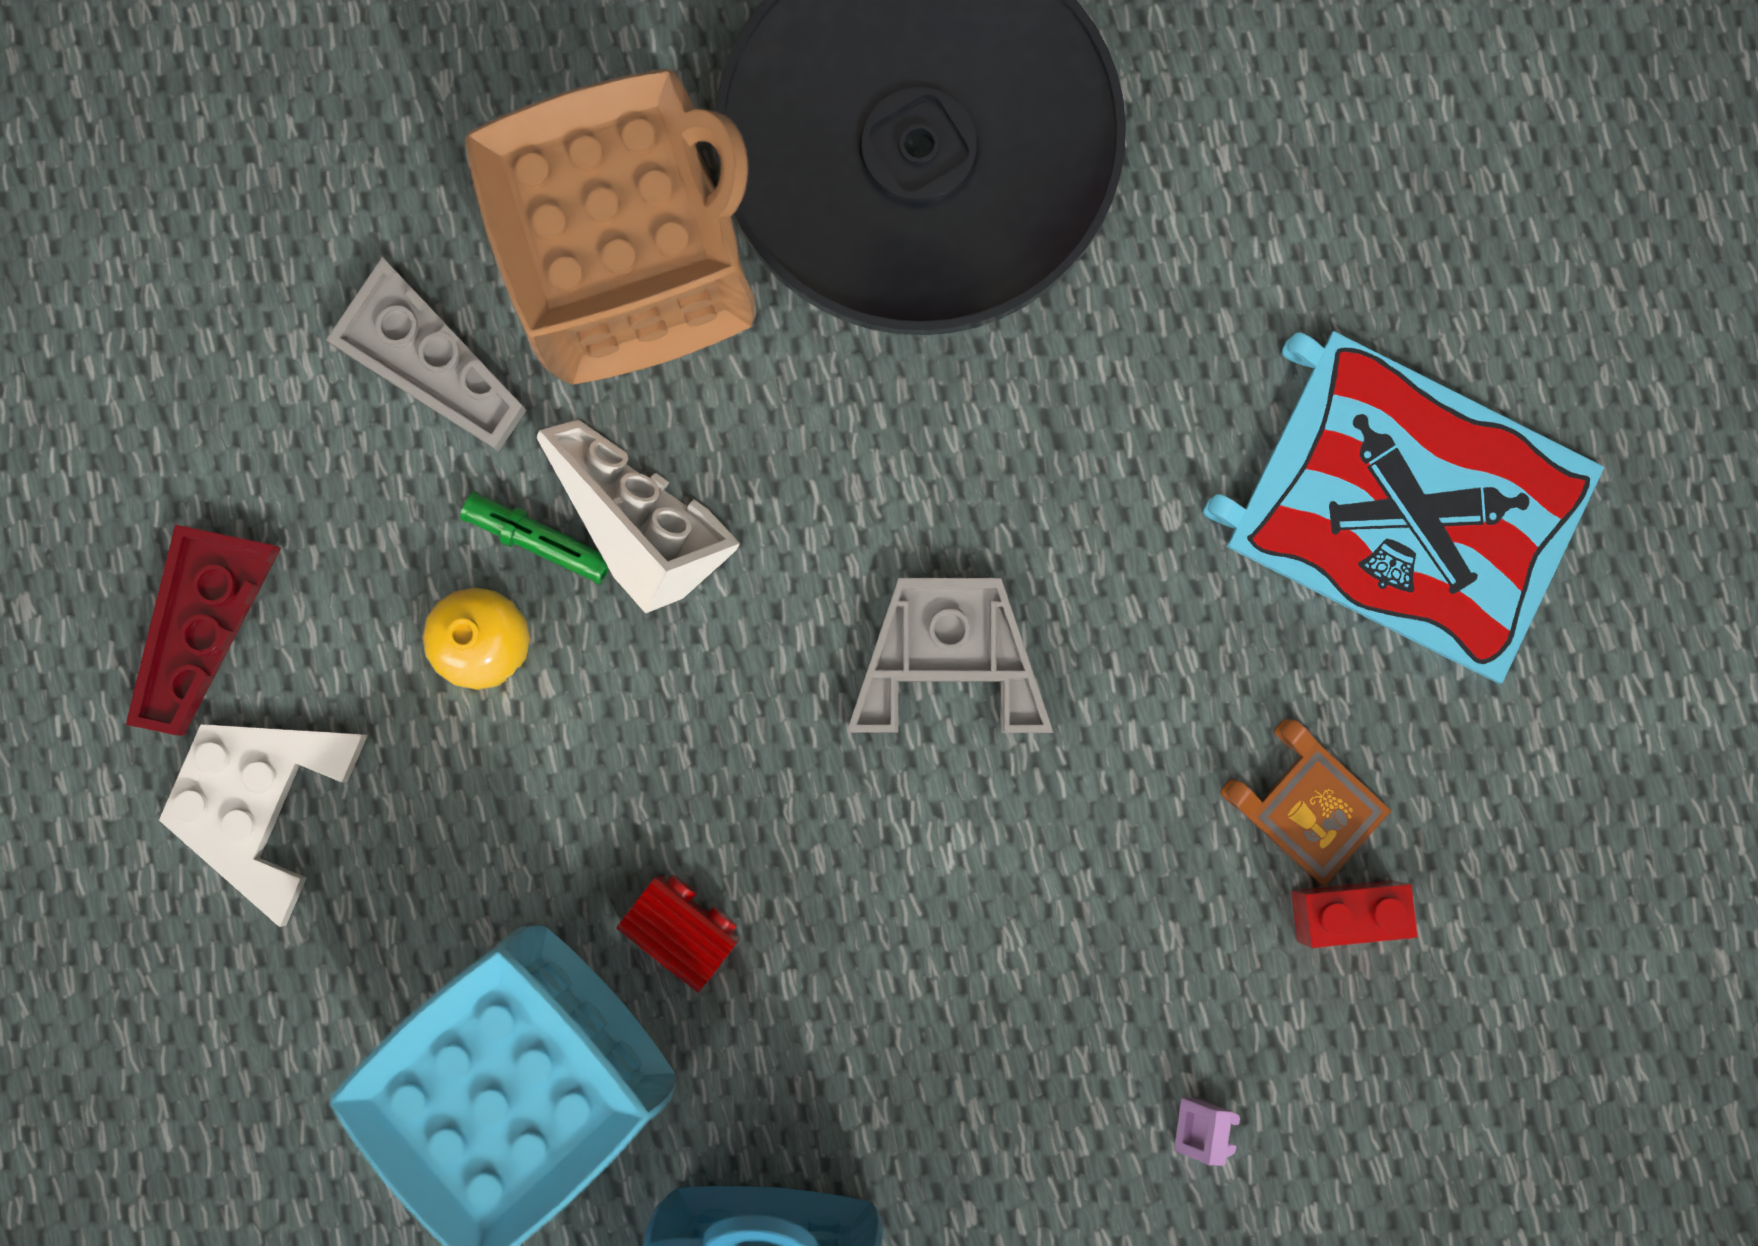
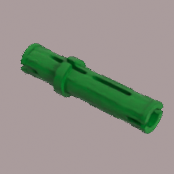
(513, 529)

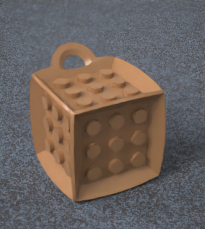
(615, 224)

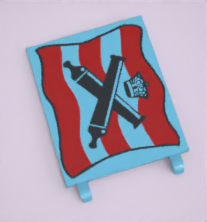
(1412, 505)

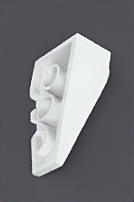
(643, 533)

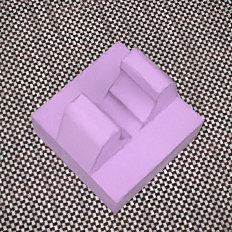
(1205, 1131)

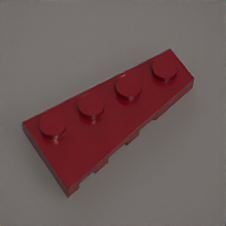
(195, 618)

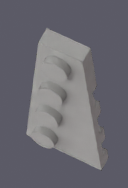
(416, 351)

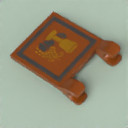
(1314, 810)

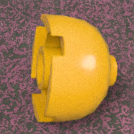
(475, 638)

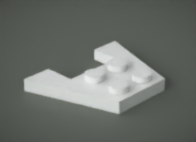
(234, 794)

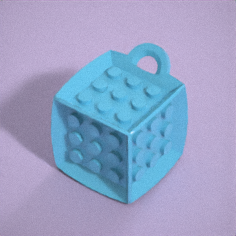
(504, 1093)

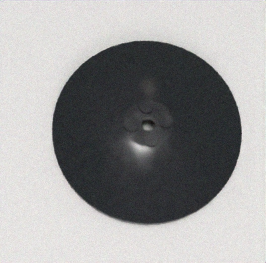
(942, 242)

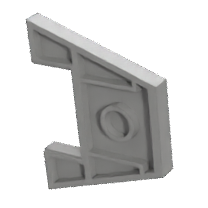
(950, 635)

